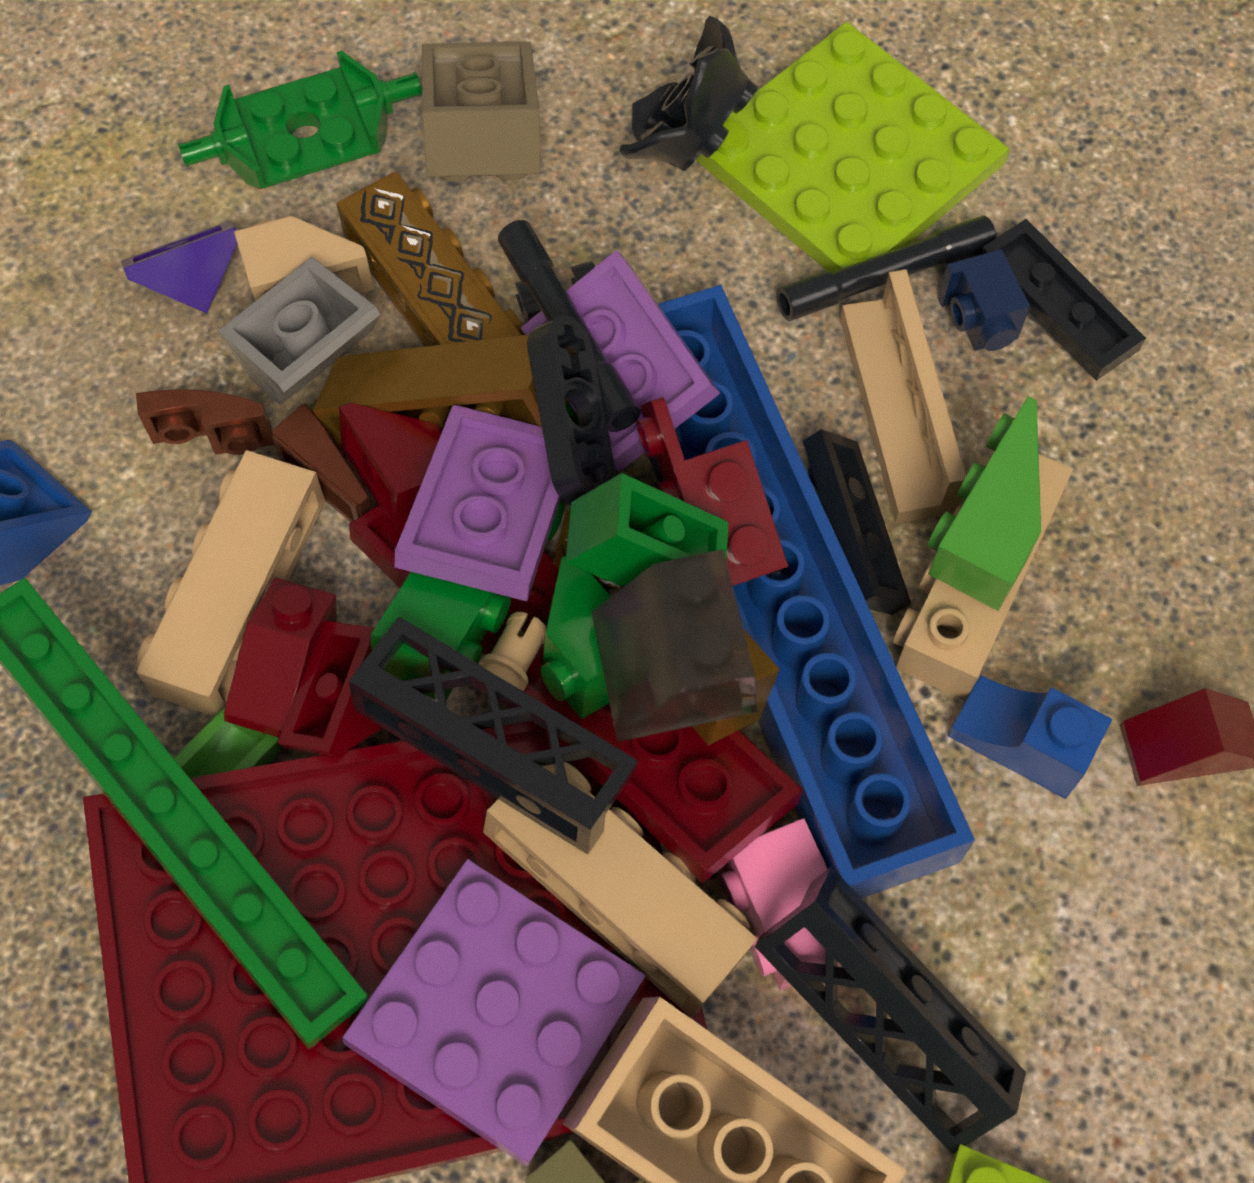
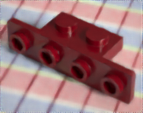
(720, 484)

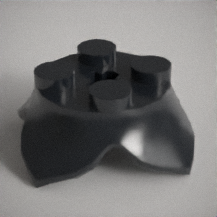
(689, 115)

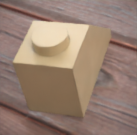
(280, 246)

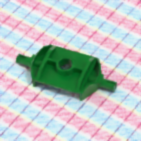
(257, 128)

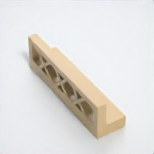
(904, 403)

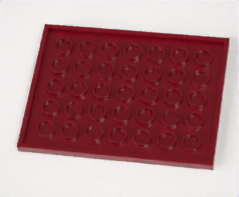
(201, 1055)

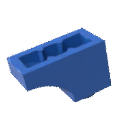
(1032, 733)

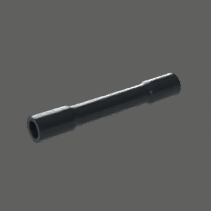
(538, 274)
(829, 288)

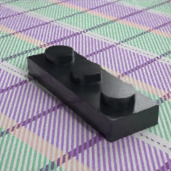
(1067, 302)
(856, 518)

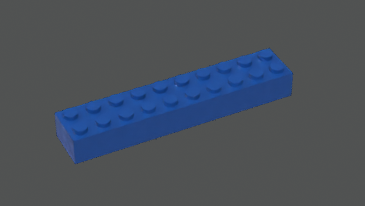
(838, 703)

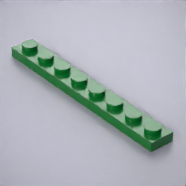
(174, 819)

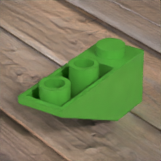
(1001, 518)

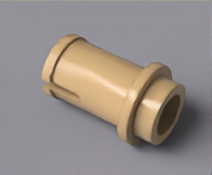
(515, 650)

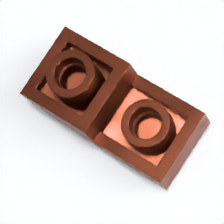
(227, 420)

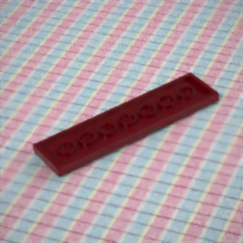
(688, 794)

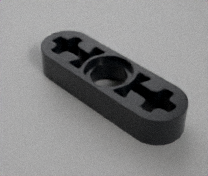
(557, 353)

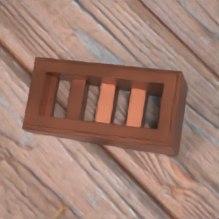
(306, 444)

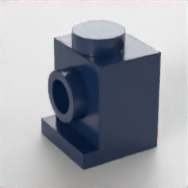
(985, 300)

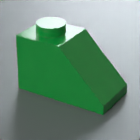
(632, 525)
(571, 651)

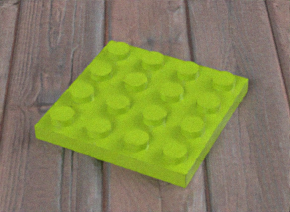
(852, 152)

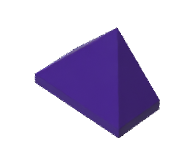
(187, 267)

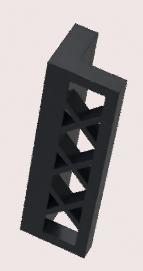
(476, 755)
(912, 997)

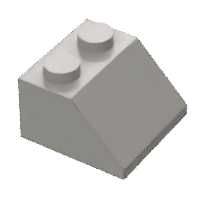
(298, 329)

